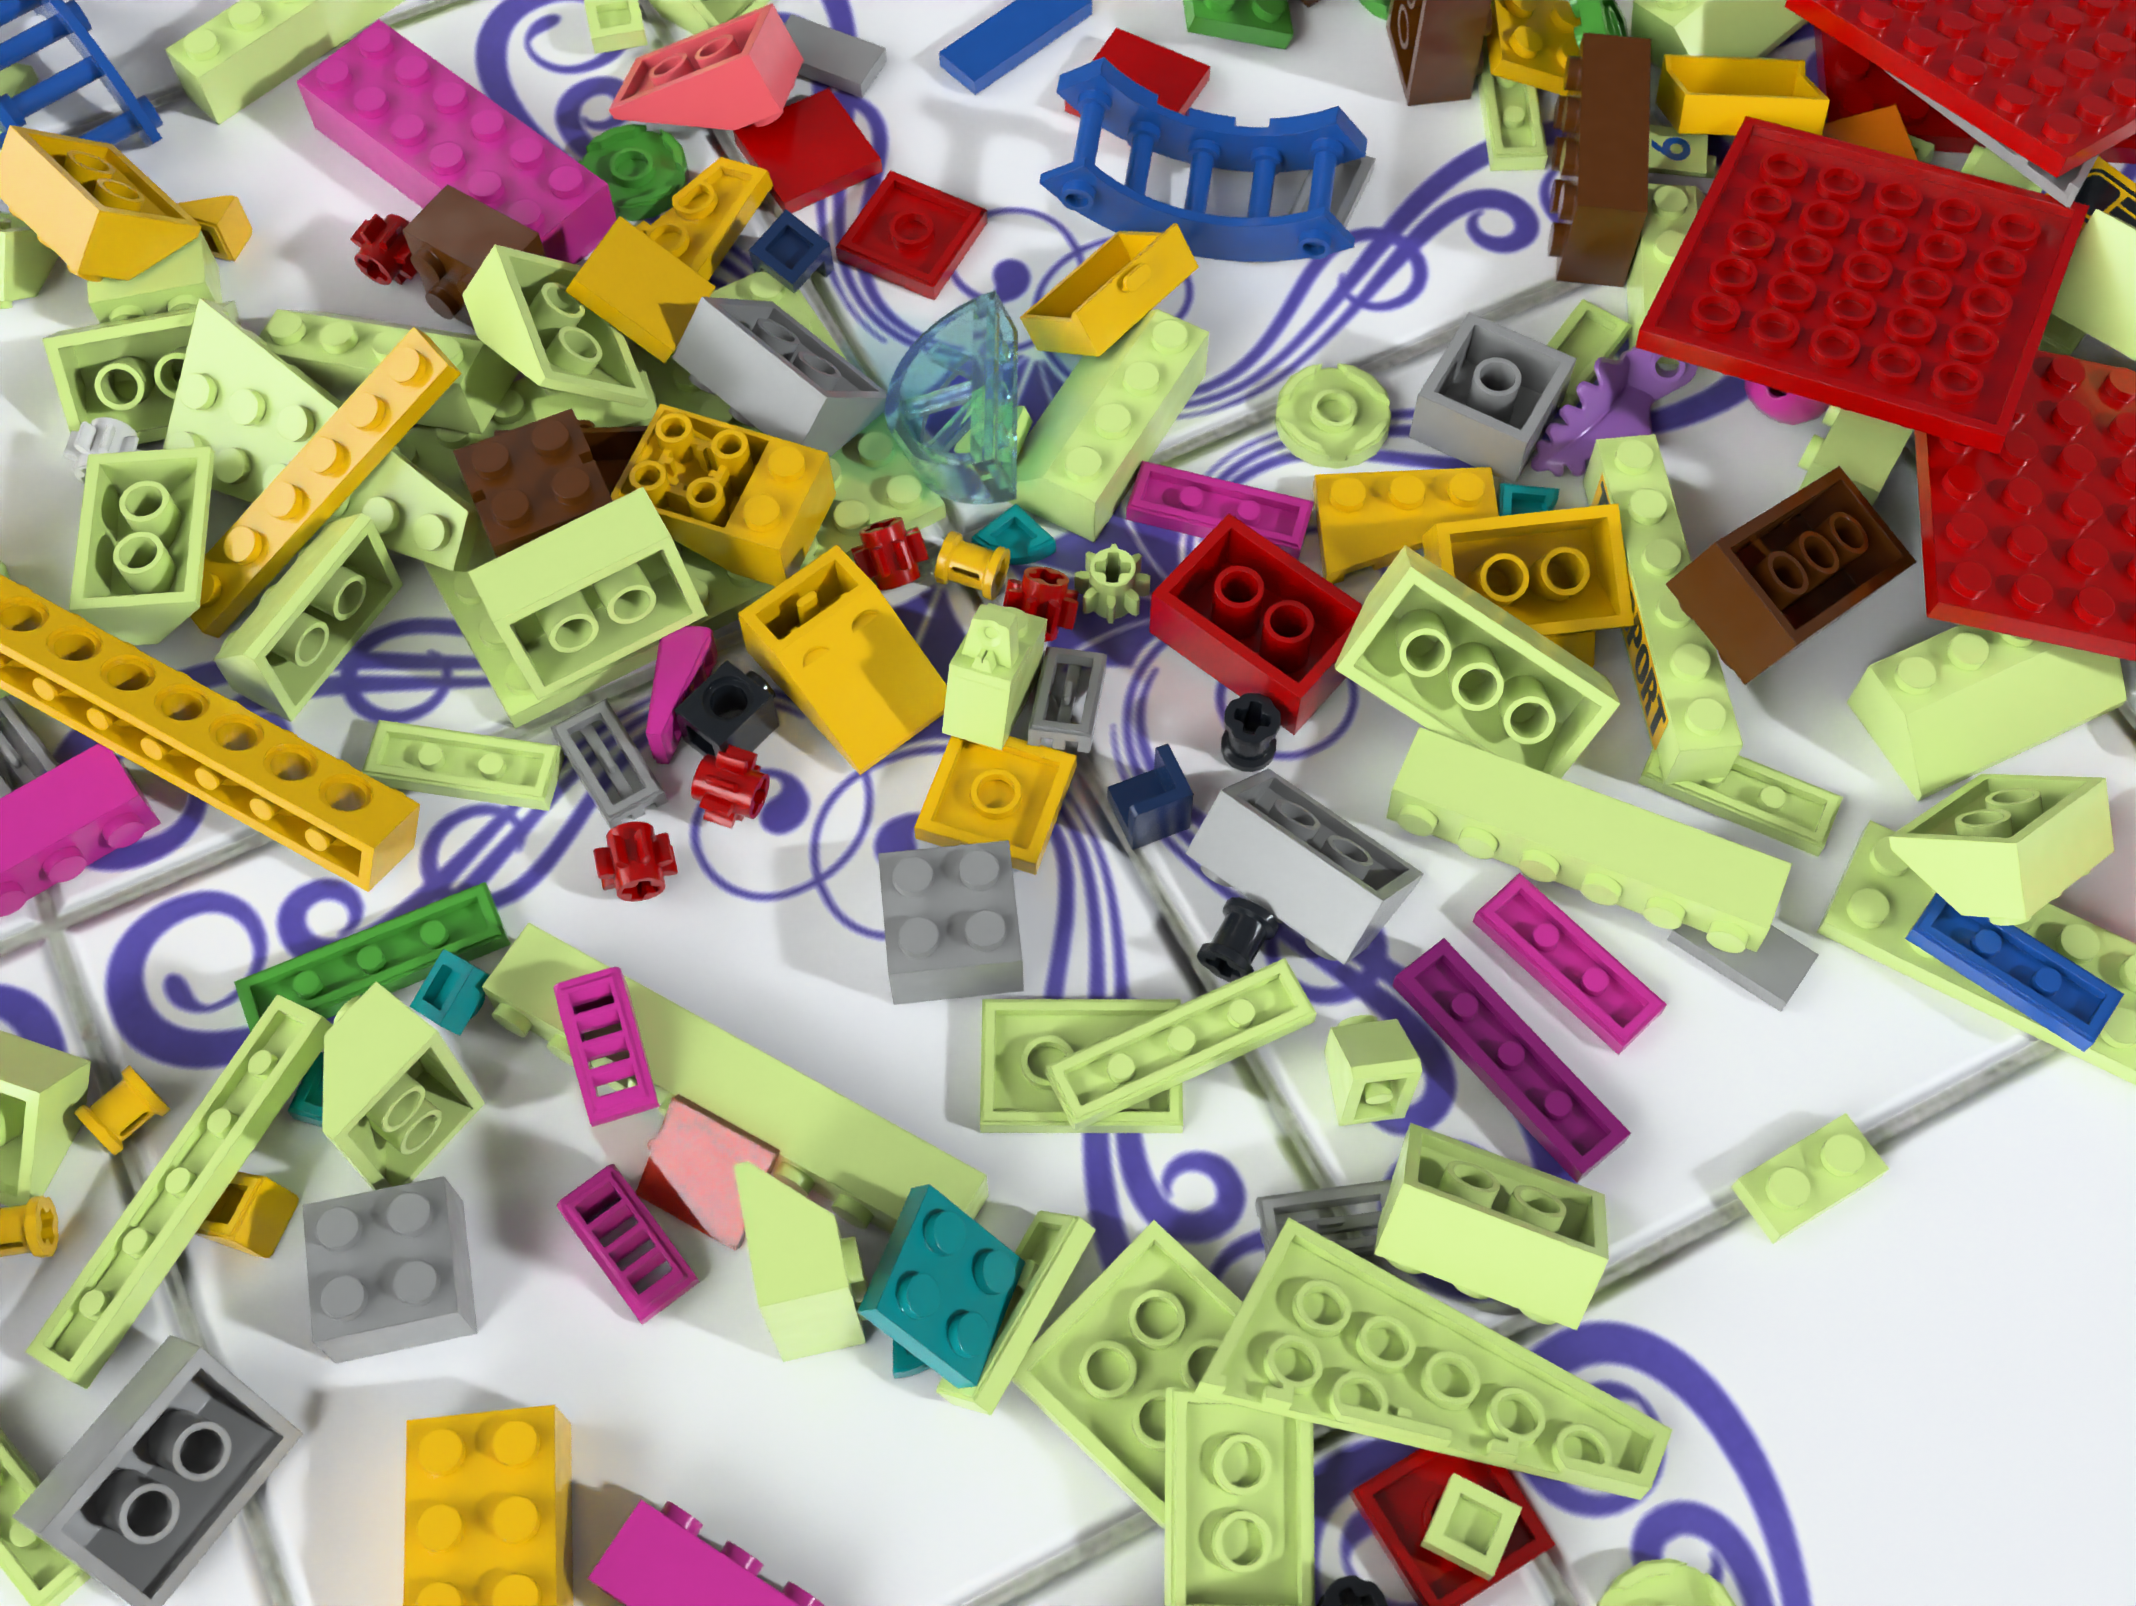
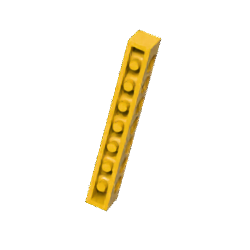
(201, 740)

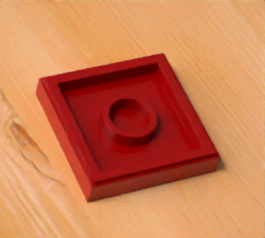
(1160, 70)
(809, 151)
(912, 235)
(1402, 1504)

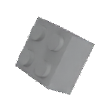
(1491, 397)
(951, 922)
(388, 1270)

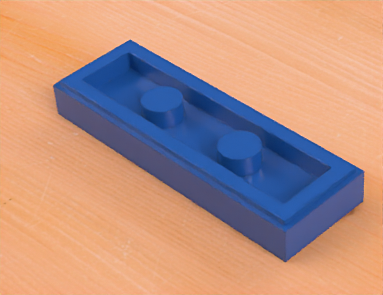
(1010, 39)
(2018, 971)

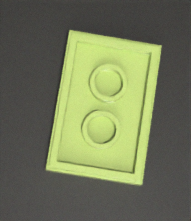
(1032, 1033)
(1237, 1505)

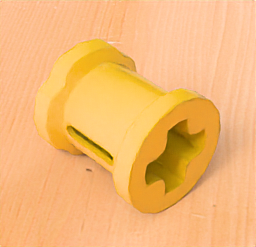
(972, 565)
(122, 1110)
(29, 1228)

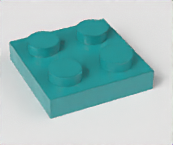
(942, 1287)

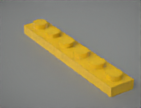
(321, 478)

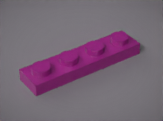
(1511, 1060)

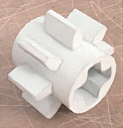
(99, 437)

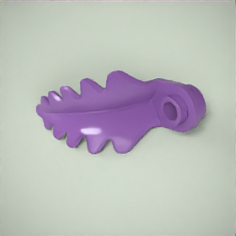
(1610, 409)

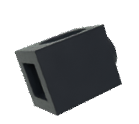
(725, 691)

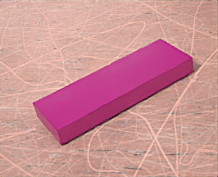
(1198, 503)
(1569, 963)

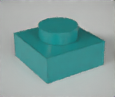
(451, 992)

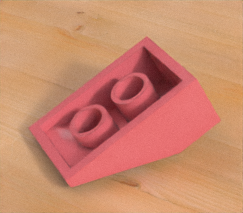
(716, 77)

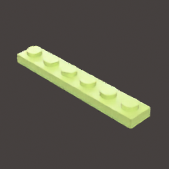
(180, 1193)

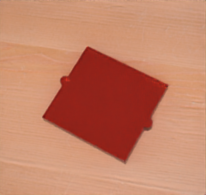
(694, 1170)

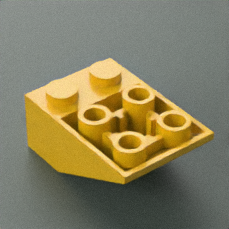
(732, 492)
(844, 659)

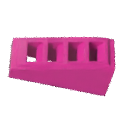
(681, 667)
(592, 1004)
(596, 1195)

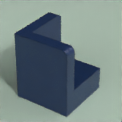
(791, 252)
(1153, 802)

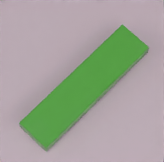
(387, 953)

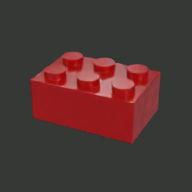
(1256, 620)

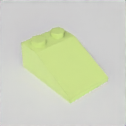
(547, 334)

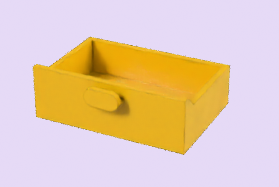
(1718, 92)
(1110, 292)

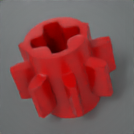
(384, 250)
(890, 553)
(1045, 595)
(730, 786)
(635, 861)

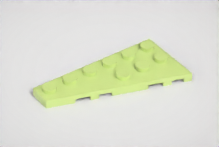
(262, 415)
(1382, 1359)

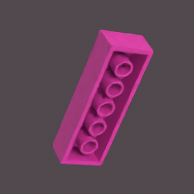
(433, 129)

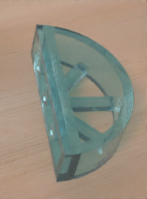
(983, 347)

